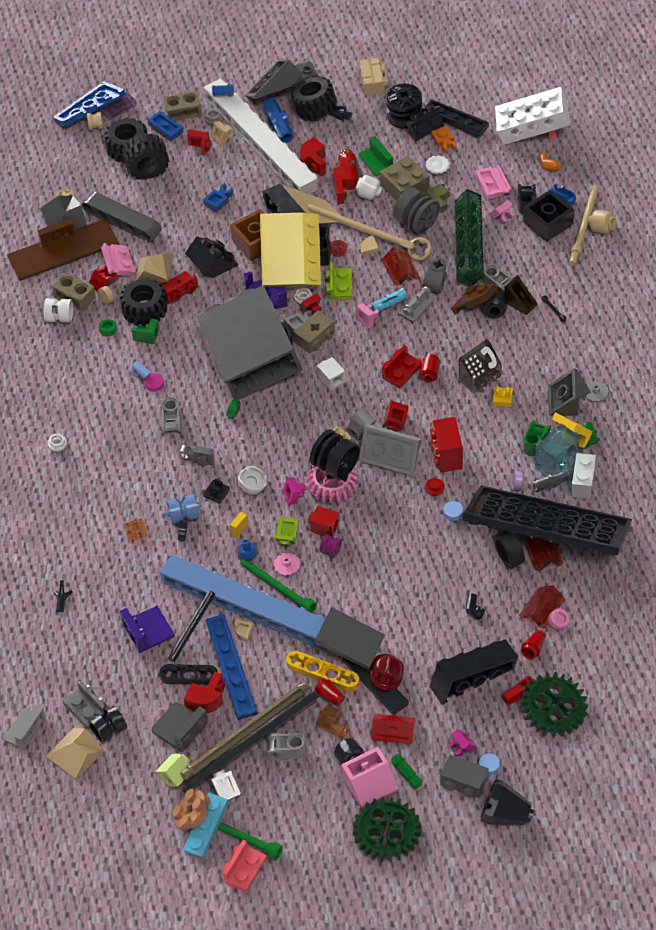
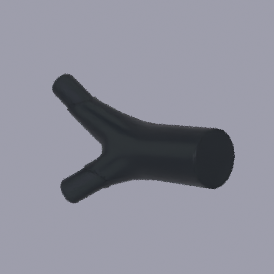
(61, 597)

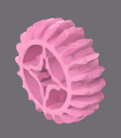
(331, 488)

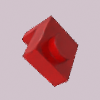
(199, 139)

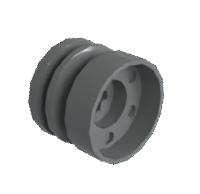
(416, 210)

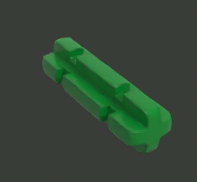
(406, 771)

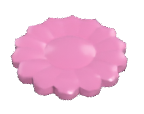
(287, 564)

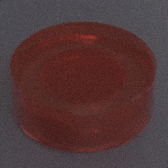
(338, 248)

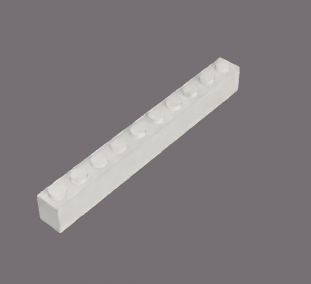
(262, 140)

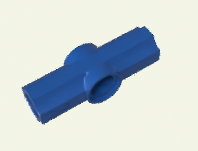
(278, 120)

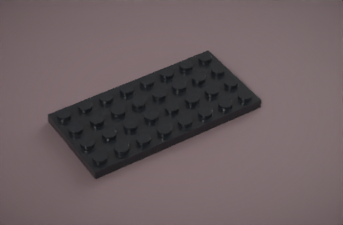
(548, 520)

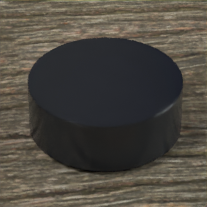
(182, 531)

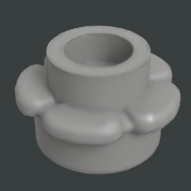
(212, 116)

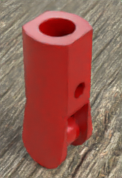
(515, 693)

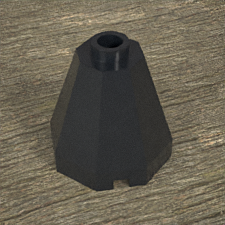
(506, 806)

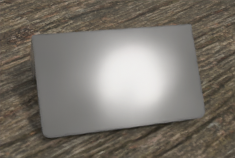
(25, 727)

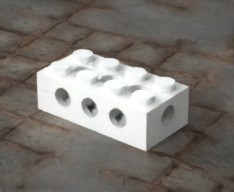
(532, 115)

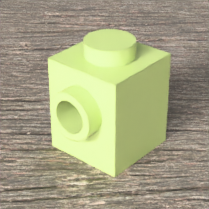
(171, 769)

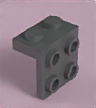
(180, 725)

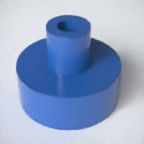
(247, 550)

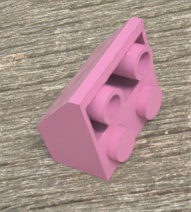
(369, 777)

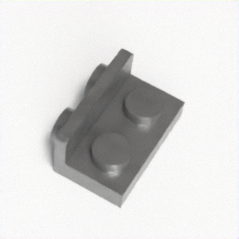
(84, 704)

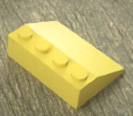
(290, 250)

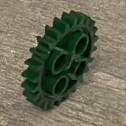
(541, 714)
(367, 826)

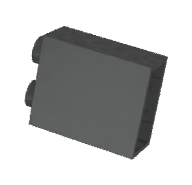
(249, 342)

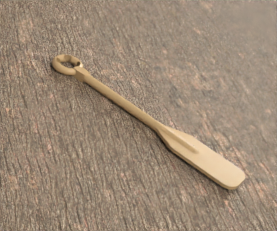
(328, 214)

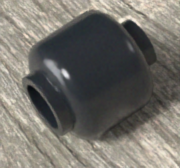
(496, 305)
(347, 750)

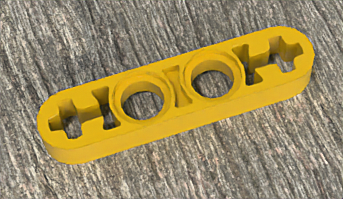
(324, 668)

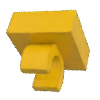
(502, 396)

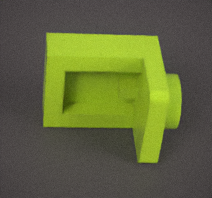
(287, 531)

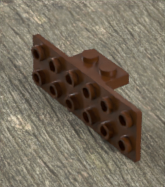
(61, 245)

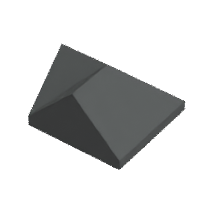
(64, 208)
(565, 393)

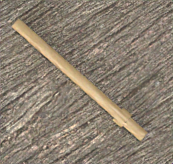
(576, 248)

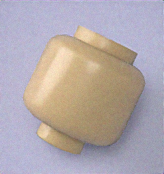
(602, 221)

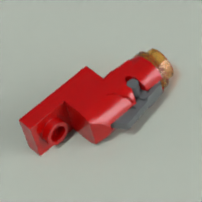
(346, 174)

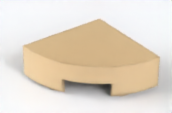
(369, 246)
(244, 629)

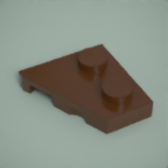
(474, 295)

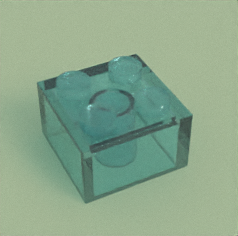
(556, 450)

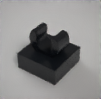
(216, 491)

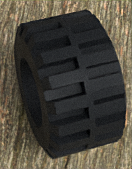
(313, 98)
(120, 133)
(145, 156)
(139, 291)

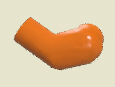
(548, 164)

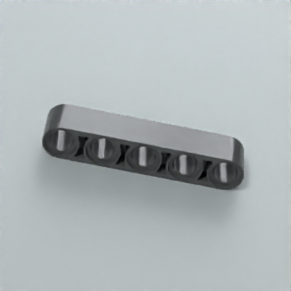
(122, 216)

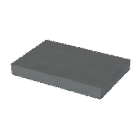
(349, 638)

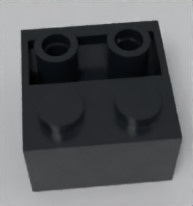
(210, 257)

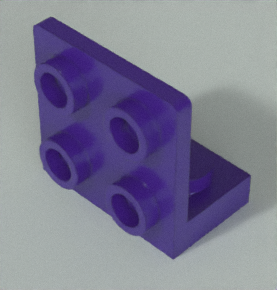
(146, 628)

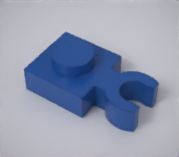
(217, 199)

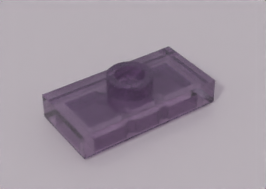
(118, 107)

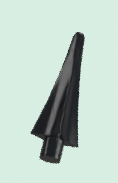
(340, 113)

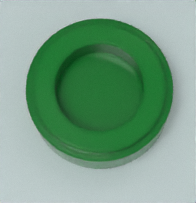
(107, 327)
(233, 408)

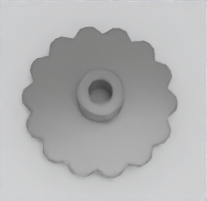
(598, 390)

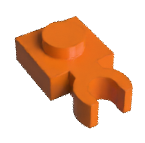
(444, 137)

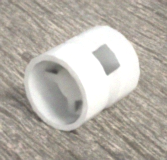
(65, 310)

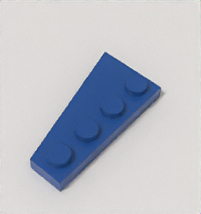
(89, 103)

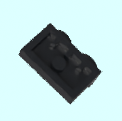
(424, 123)

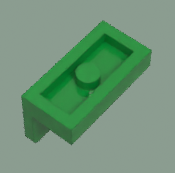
(376, 157)

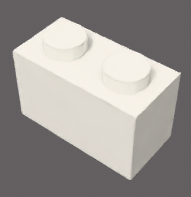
(583, 475)

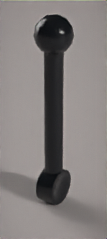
(562, 317)

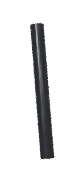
(192, 625)

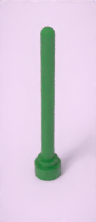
(306, 603)
(272, 850)

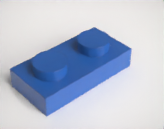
(165, 125)

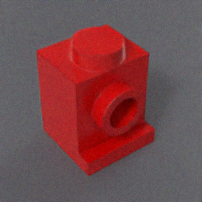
(395, 416)

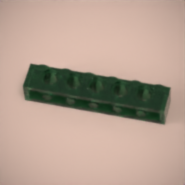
(469, 238)

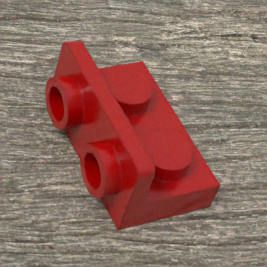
(180, 286)
(400, 367)

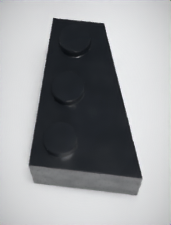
(280, 201)

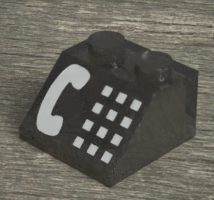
(479, 367)

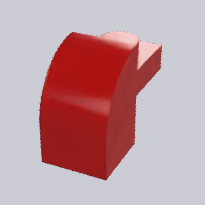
(312, 154)
(207, 698)

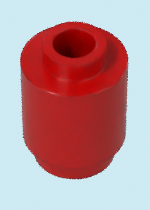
(429, 368)

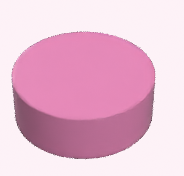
(558, 618)

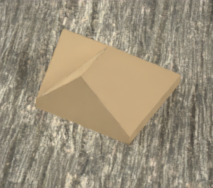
(155, 267)
(75, 752)

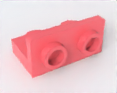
(243, 867)

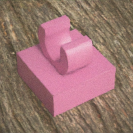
(501, 210)
(366, 315)

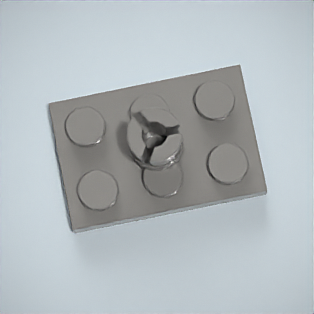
(389, 449)

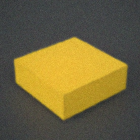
(239, 524)

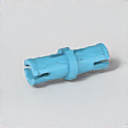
(389, 300)

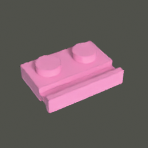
(493, 182)
(118, 260)

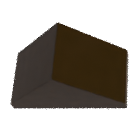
(519, 296)

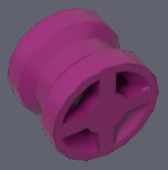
(330, 545)

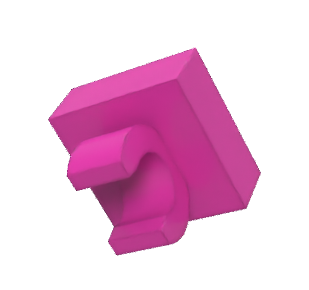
(293, 491)
(464, 742)

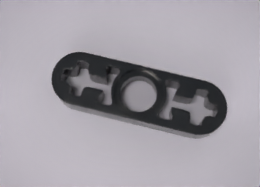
(183, 668)

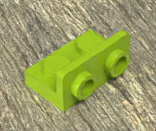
(340, 283)

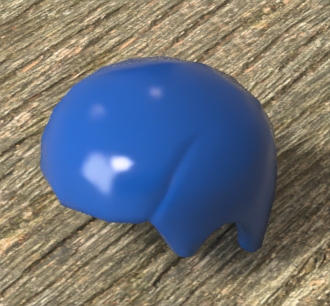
(565, 194)

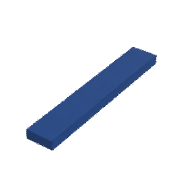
(231, 667)

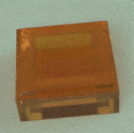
(135, 529)

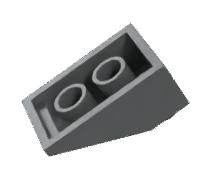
(278, 77)

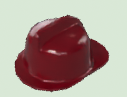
(386, 672)

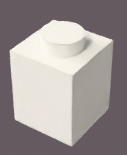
(331, 373)

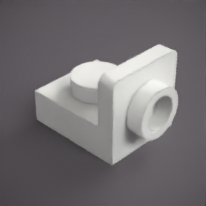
(225, 785)

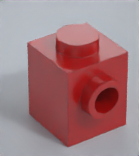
(324, 521)

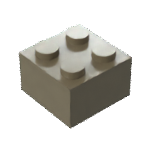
(402, 176)

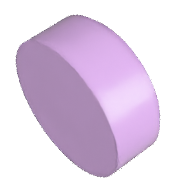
(517, 480)

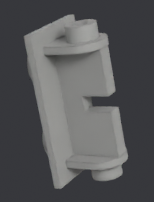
(417, 305)

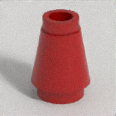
(532, 646)
(329, 691)

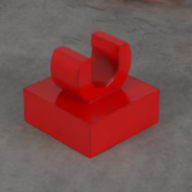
(311, 303)

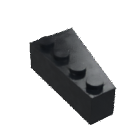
(472, 669)

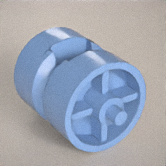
(182, 509)

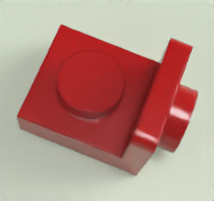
(101, 277)

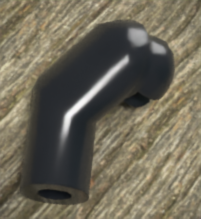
(471, 607)

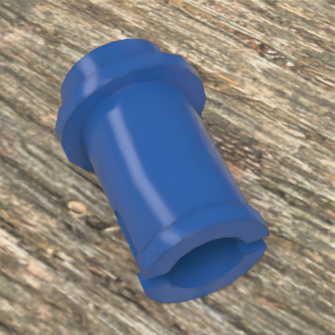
(223, 90)

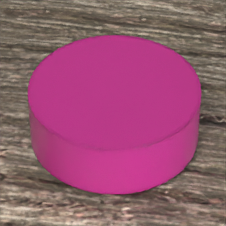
(154, 382)

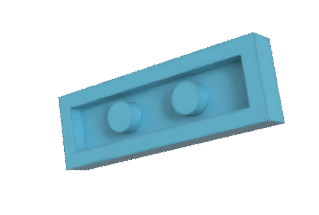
(201, 837)

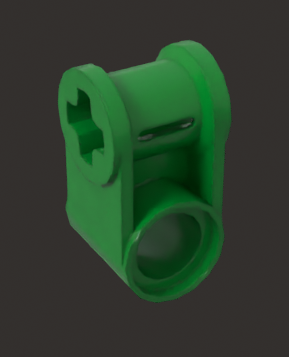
(534, 434)

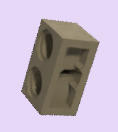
(183, 106)
(72, 288)

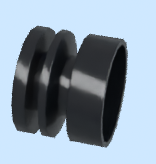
(403, 102)
(334, 454)

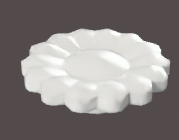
(437, 164)

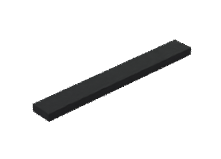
(250, 742)

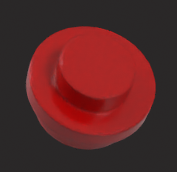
(435, 486)

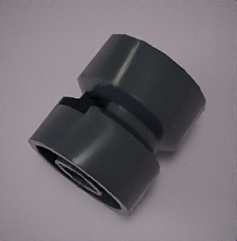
(109, 723)

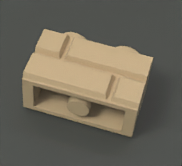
(372, 76)

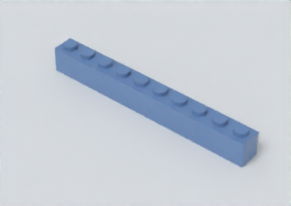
(243, 600)

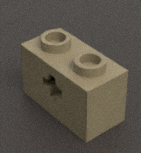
(314, 332)

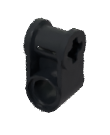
(526, 195)

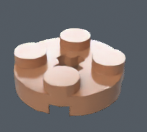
(191, 810)

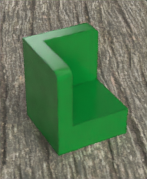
(146, 334)

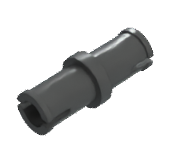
(552, 480)

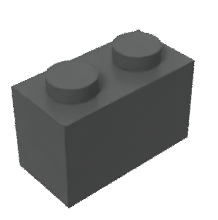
(464, 776)

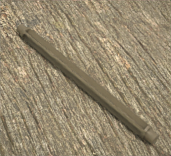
(248, 728)

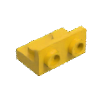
(584, 433)

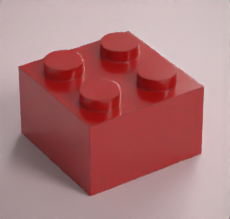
(446, 444)

